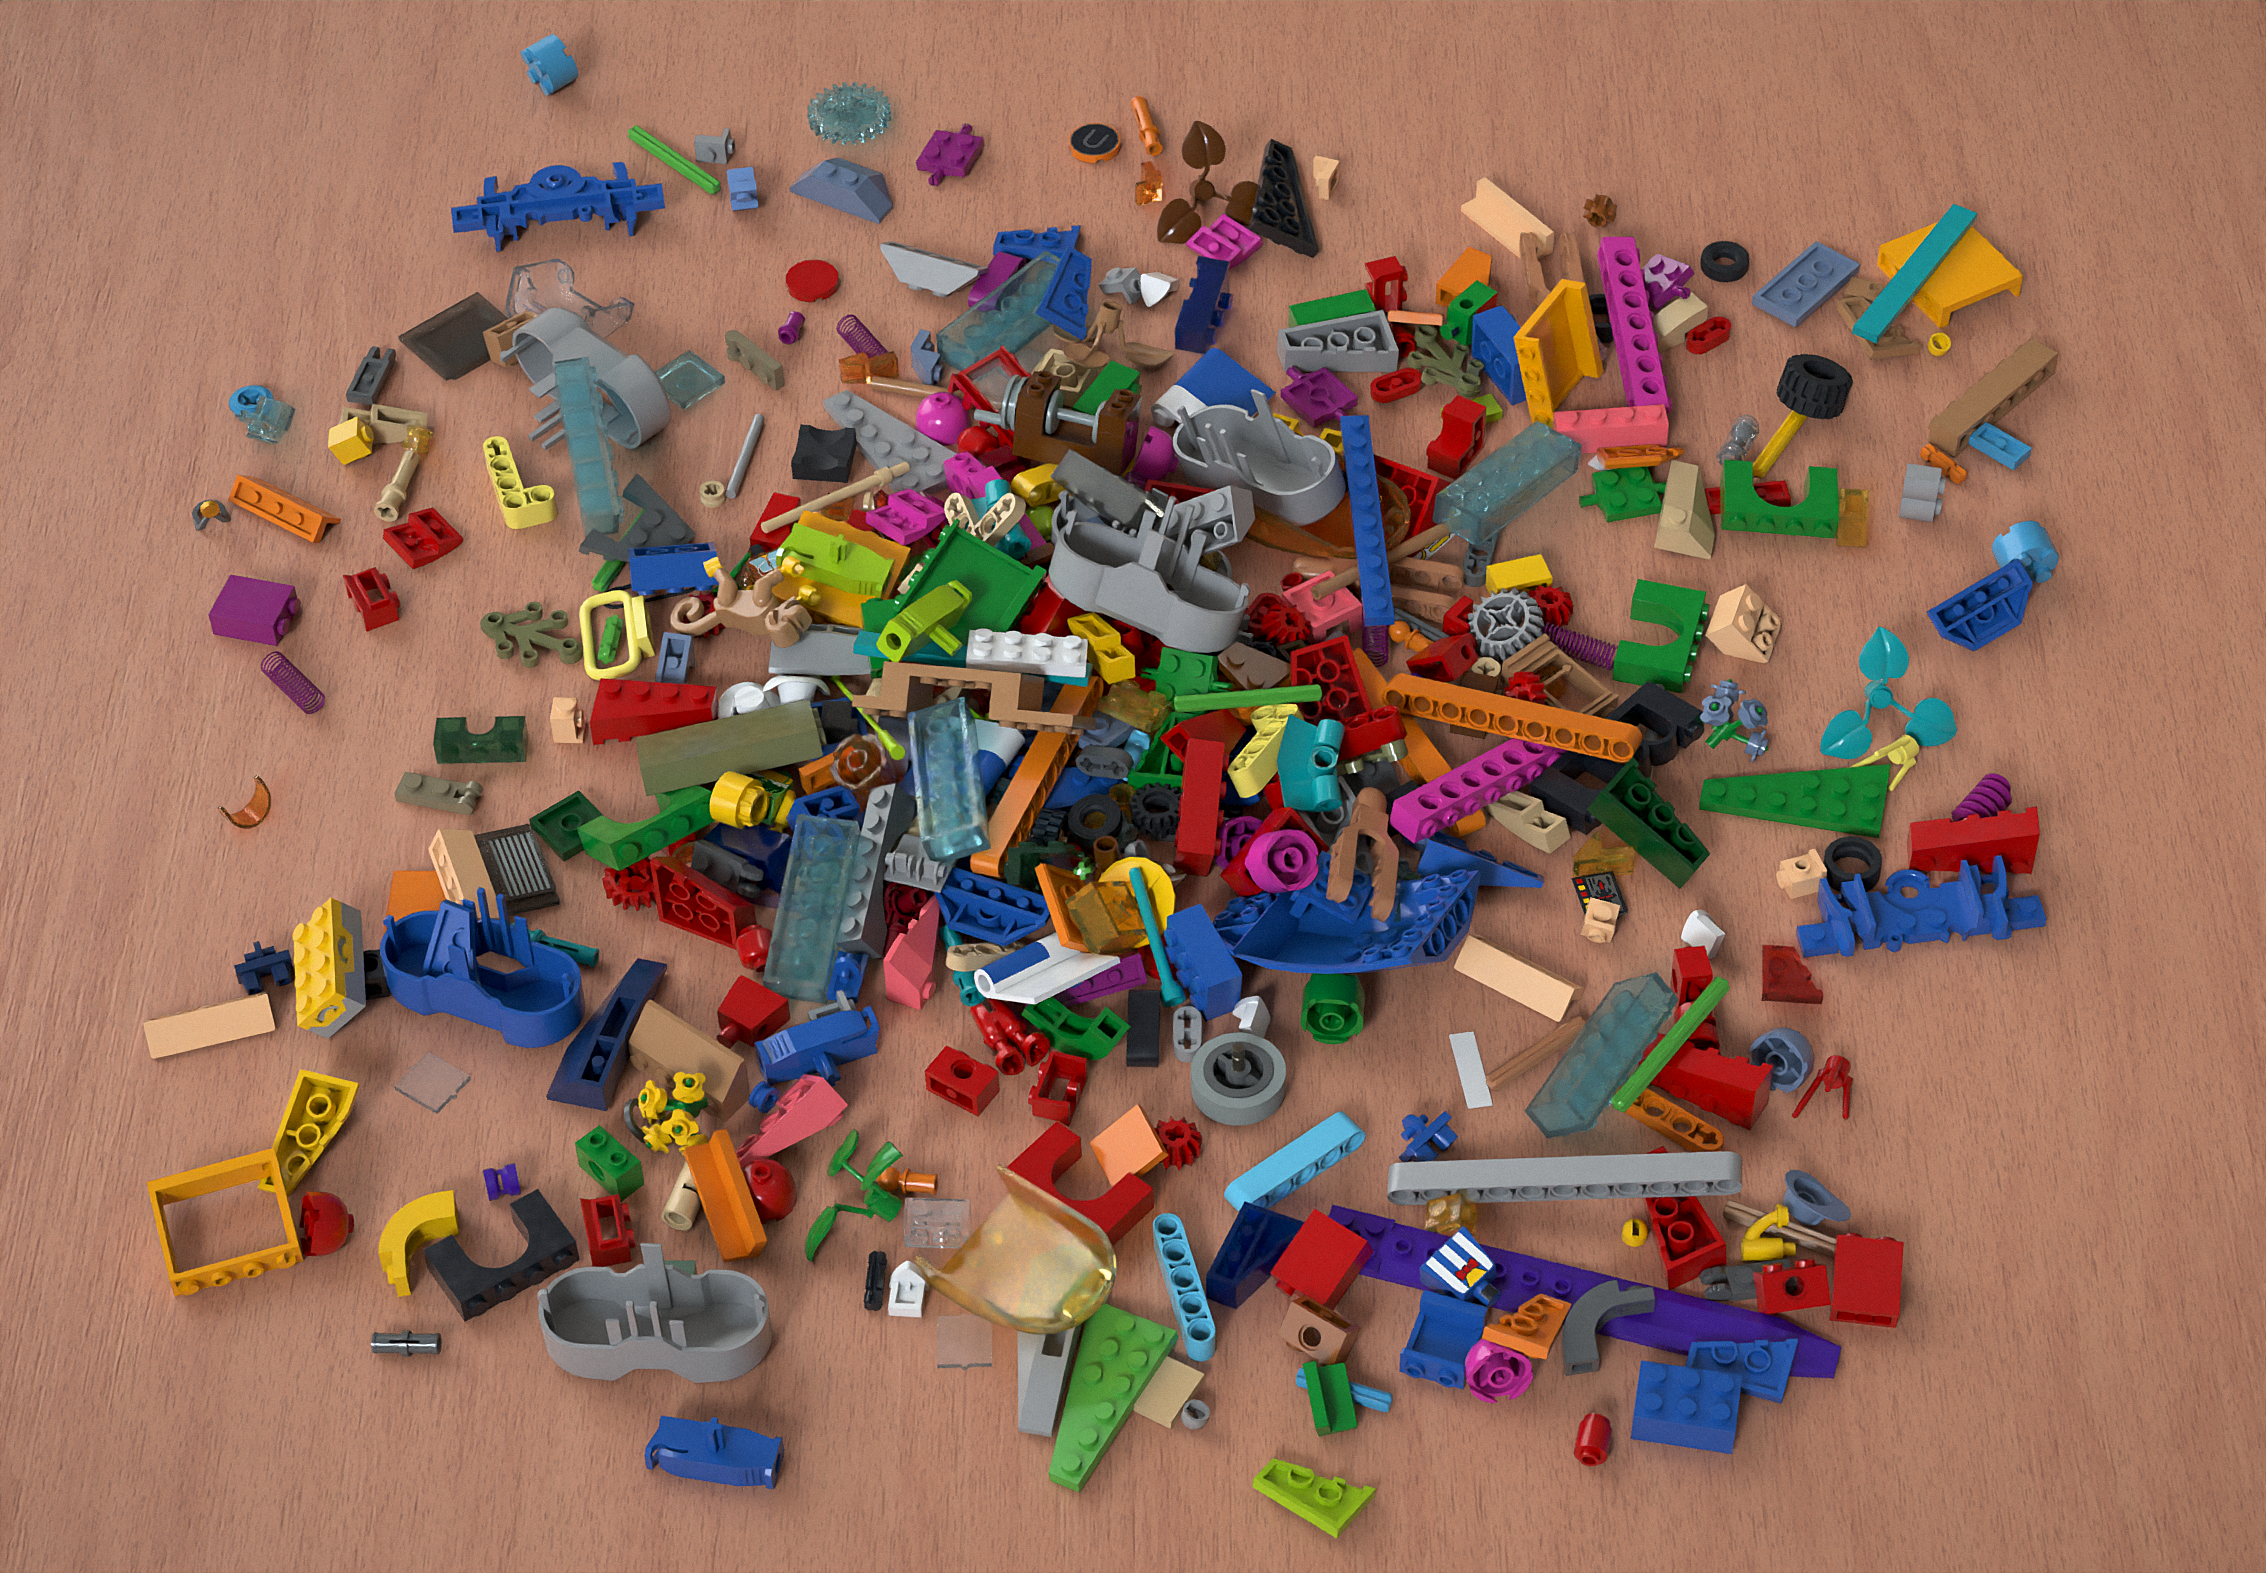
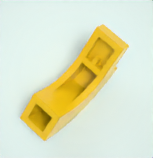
(411, 1227)

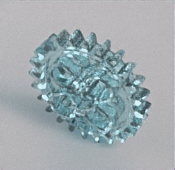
(849, 113)

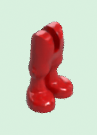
(1004, 1025)

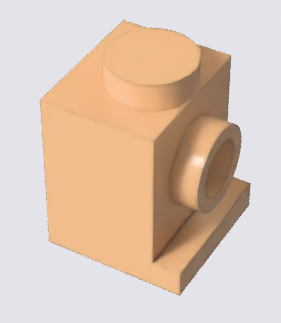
(567, 721)
(1801, 874)

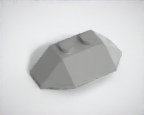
(930, 270)

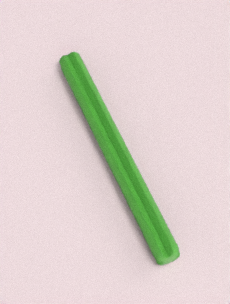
(1670, 1044)

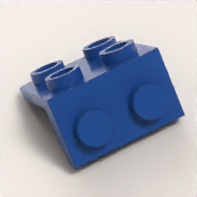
(1317, 889)

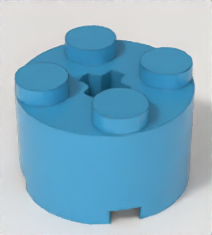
(549, 64)
(2031, 546)

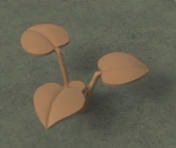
(1107, 321)

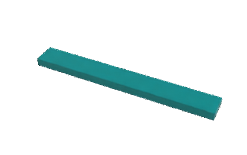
(1914, 273)
(935, 655)

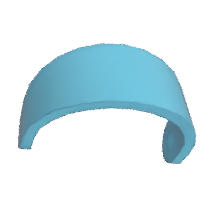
(1136, 745)

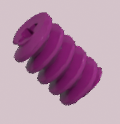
(1986, 799)

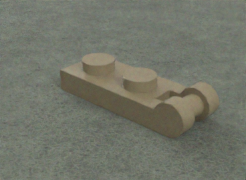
(754, 359)
(438, 793)

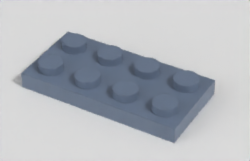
(1805, 284)
(1108, 730)

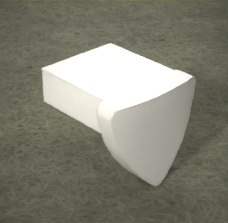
(1156, 286)
(1702, 931)
(1253, 1015)
(907, 1291)

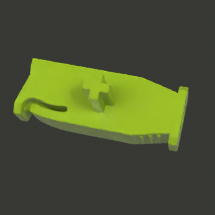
(837, 561)
(926, 622)

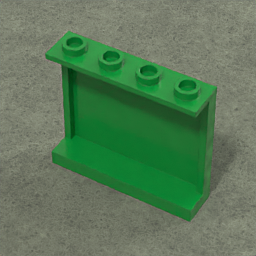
(997, 582)

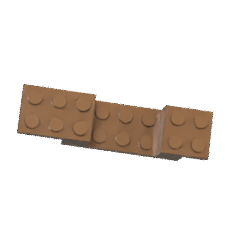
(1013, 700)

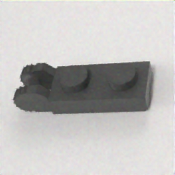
(370, 376)
(726, 868)
(1738, 1281)

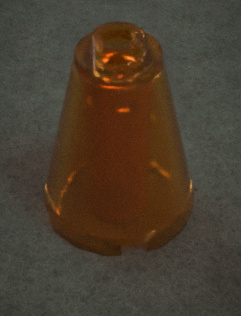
(862, 764)

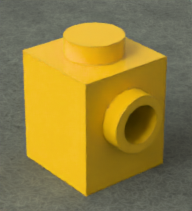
(350, 440)

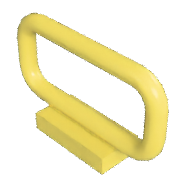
(638, 633)

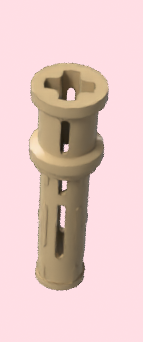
(394, 493)

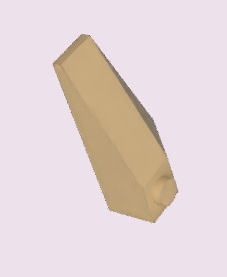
(1685, 515)

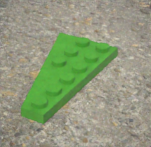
(1110, 1373)

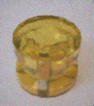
(417, 439)

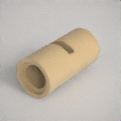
(683, 1202)

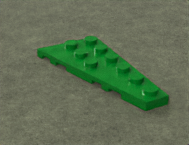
(1825, 799)

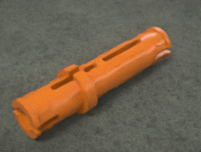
(1148, 132)

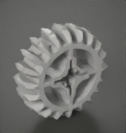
(1505, 610)

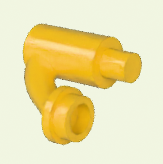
(1767, 1249)

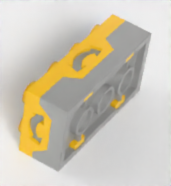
(329, 968)

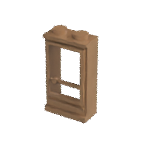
(1544, 652)

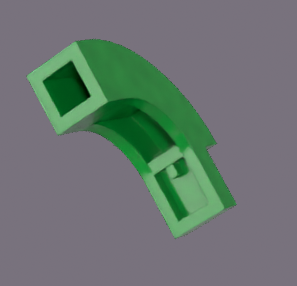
(1076, 1034)

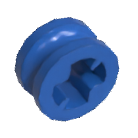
(763, 1097)

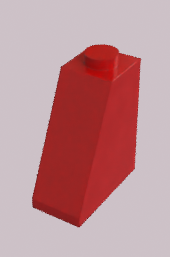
(1214, 726)

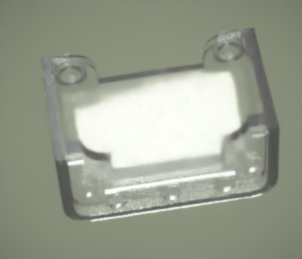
(551, 285)

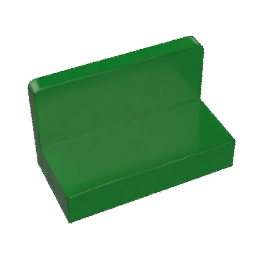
(1330, 1398)

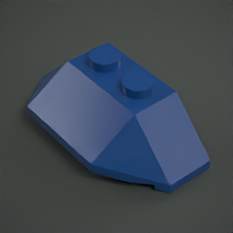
(1984, 608)
(990, 908)

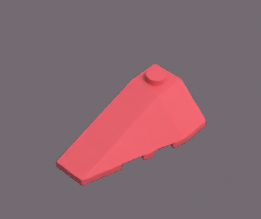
(913, 959)
(802, 1112)

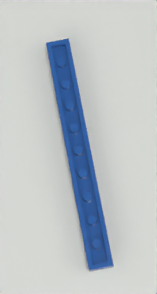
(1367, 521)

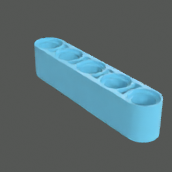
(1296, 1163)
(1184, 1299)

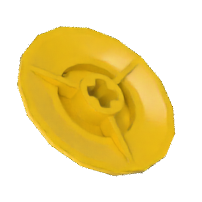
(1157, 884)

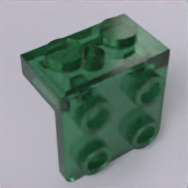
(1024, 859)

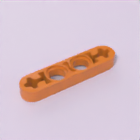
(1672, 1115)

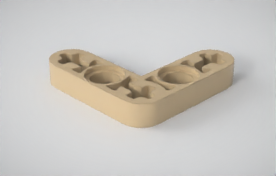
(1004, 512)

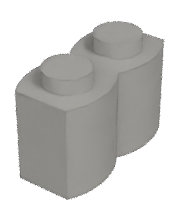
(1920, 493)

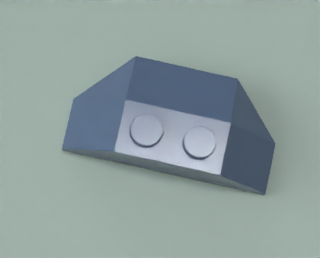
(846, 188)

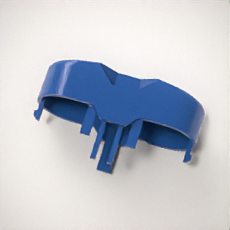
(526, 1005)

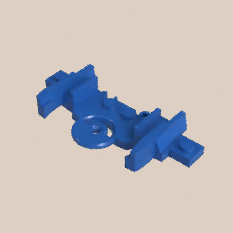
(556, 201)

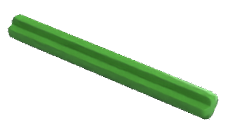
(674, 160)
(1247, 698)

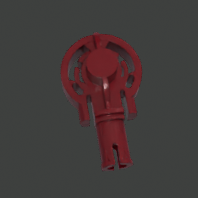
(899, 908)

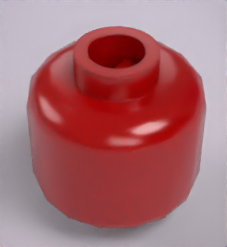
(976, 441)
(753, 947)

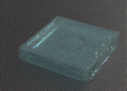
(688, 379)

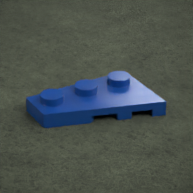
(1030, 245)
(1066, 294)
(455, 927)
(1762, 1364)

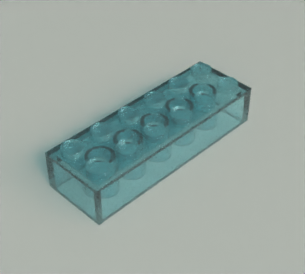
(1001, 317)
(588, 446)
(1507, 483)
(948, 781)
(811, 908)
(1602, 1056)

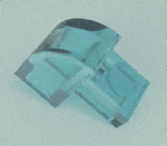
(268, 421)

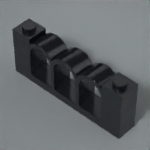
(1648, 706)

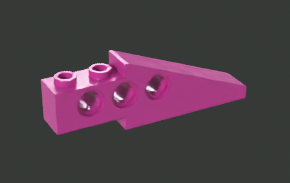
(969, 477)

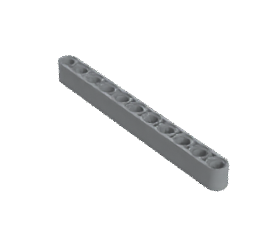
(1567, 1178)

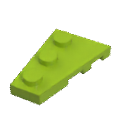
(1318, 1500)

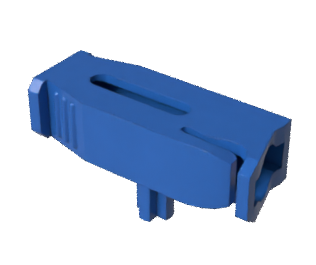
(818, 1047)
(715, 1452)

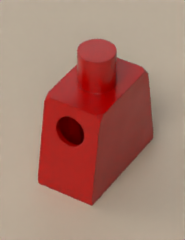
(1456, 656)
(750, 1013)

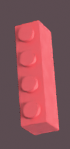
(1614, 426)

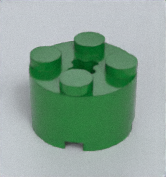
(1332, 1007)

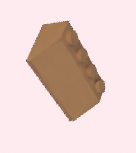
(670, 1045)

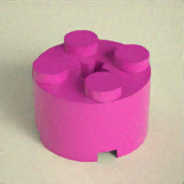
(1282, 861)

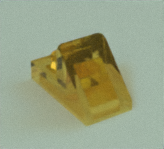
(1852, 518)
(1593, 859)

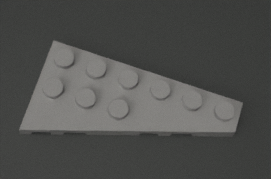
(890, 442)

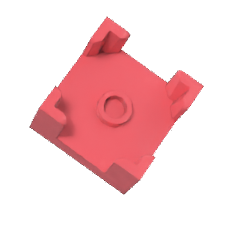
(1326, 611)

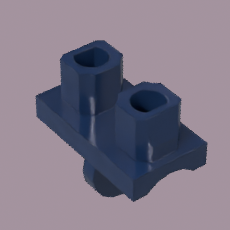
(262, 964)

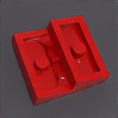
(423, 538)

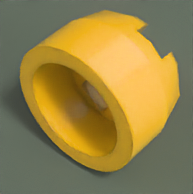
(1942, 343)
(1634, 1240)

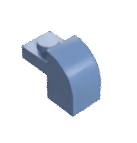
(742, 189)

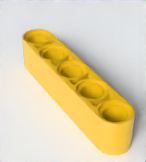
(1038, 487)

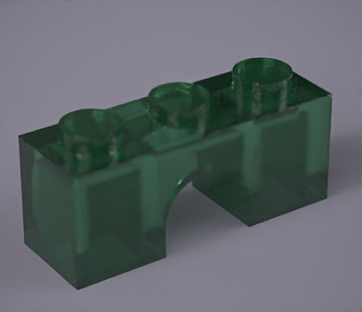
(503, 743)

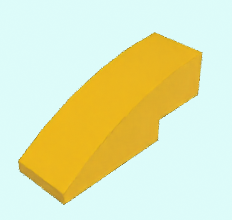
(1104, 647)

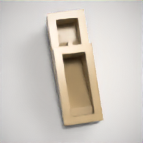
(1677, 320)
(386, 422)
(1530, 821)

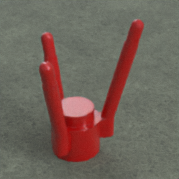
(1834, 1076)

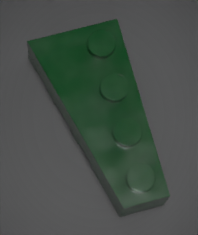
(1649, 824)

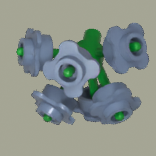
(1719, 712)

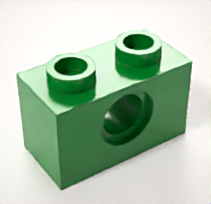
(609, 1163)

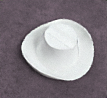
(796, 688)
(746, 698)

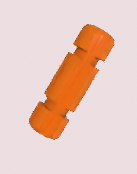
(1940, 460)

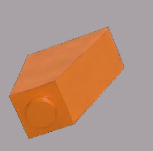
(1467, 269)

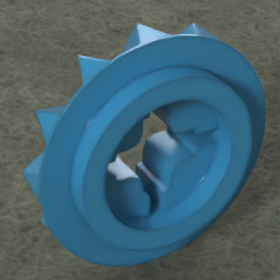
(247, 394)

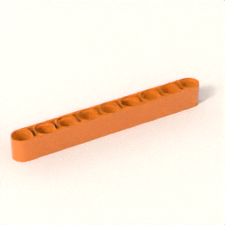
(1464, 705)
(1424, 760)
(1034, 780)

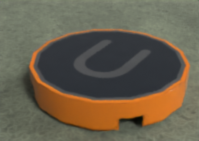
(1094, 142)

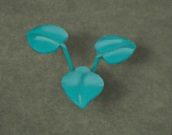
(1879, 659)

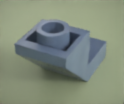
(924, 360)

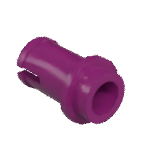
(789, 331)

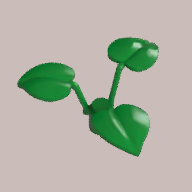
(877, 1199)

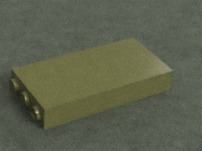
(733, 743)

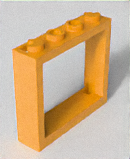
(209, 1180)

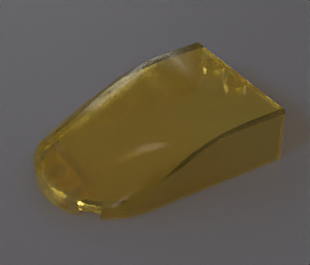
(1029, 1264)

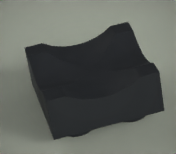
(824, 454)

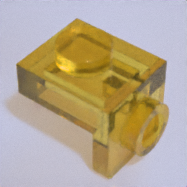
(1450, 1213)

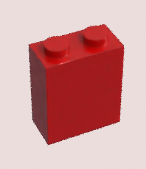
(1321, 1261)
(1866, 1280)

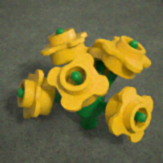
(682, 1125)

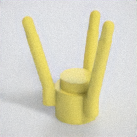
(1899, 752)

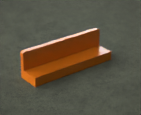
(281, 507)
(726, 1198)

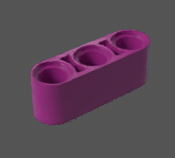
(999, 270)

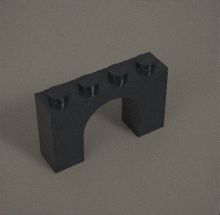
(479, 1288)

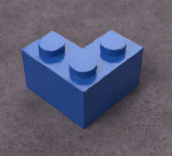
(829, 803)

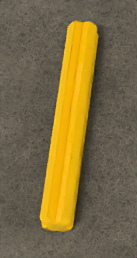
(1777, 443)

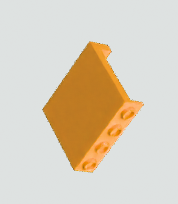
(1964, 277)
(1557, 349)
(837, 605)

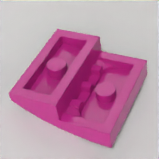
(1225, 241)
(906, 516)

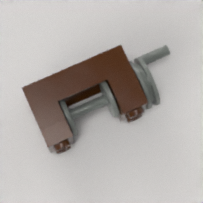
(1049, 431)

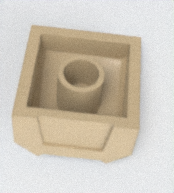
(1074, 378)

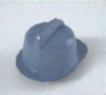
(1811, 1201)

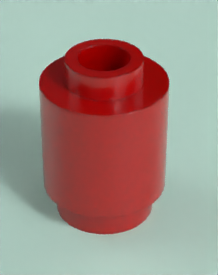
(1593, 1440)

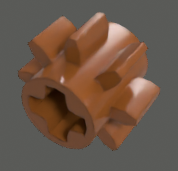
(1599, 211)

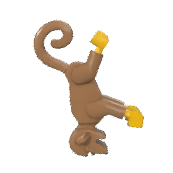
(750, 610)

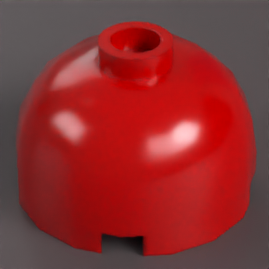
(770, 1188)
(324, 1223)

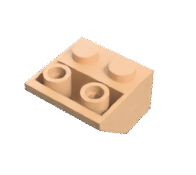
(1744, 625)

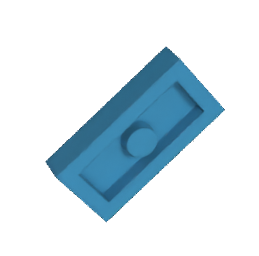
(1999, 446)

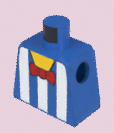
(1461, 1270)

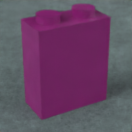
(254, 610)

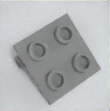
(913, 867)

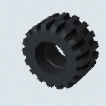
(1814, 386)

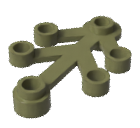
(1465, 383)
(497, 624)
(1392, 751)

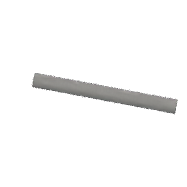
(744, 456)

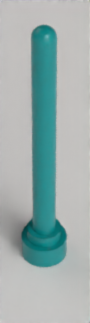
(1171, 993)

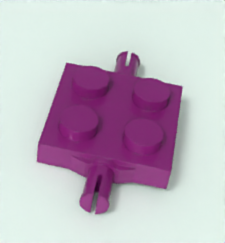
(950, 154)
(1665, 280)
(1318, 396)

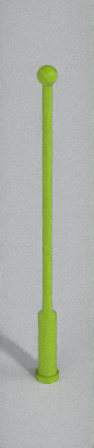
(896, 751)

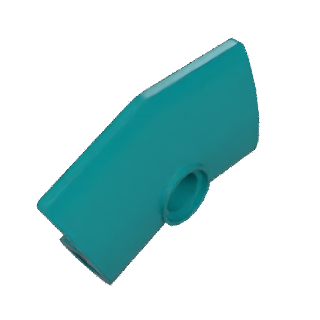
(1016, 541)
(1302, 781)

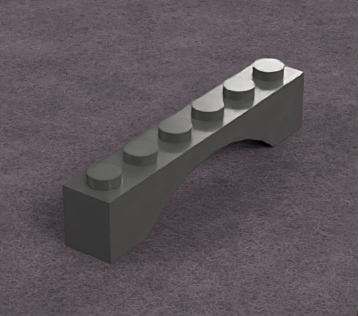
(863, 919)

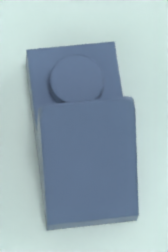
(675, 658)

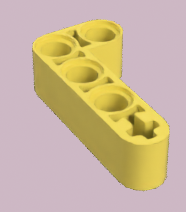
(518, 505)
(1258, 760)

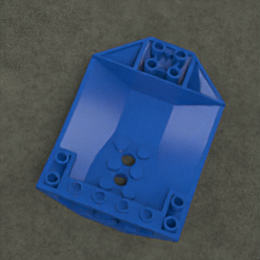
(1432, 924)

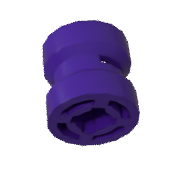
(509, 1181)

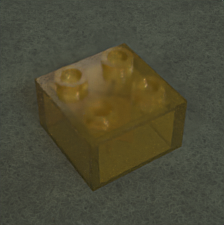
(1107, 917)

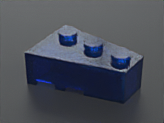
(1205, 307)
(758, 845)
(1249, 1254)

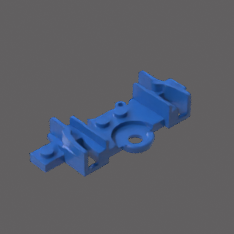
(1919, 919)

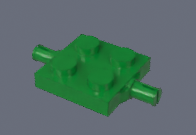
(1624, 493)
(1186, 674)

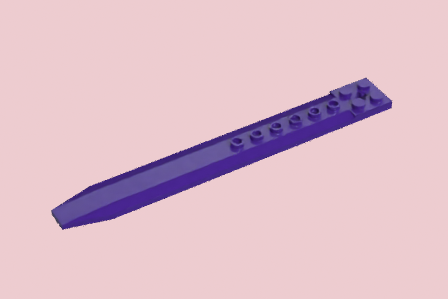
(1519, 1277)

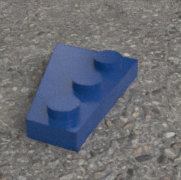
(1075, 785)

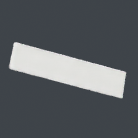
(1470, 1070)

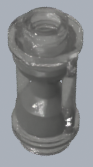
(1742, 433)

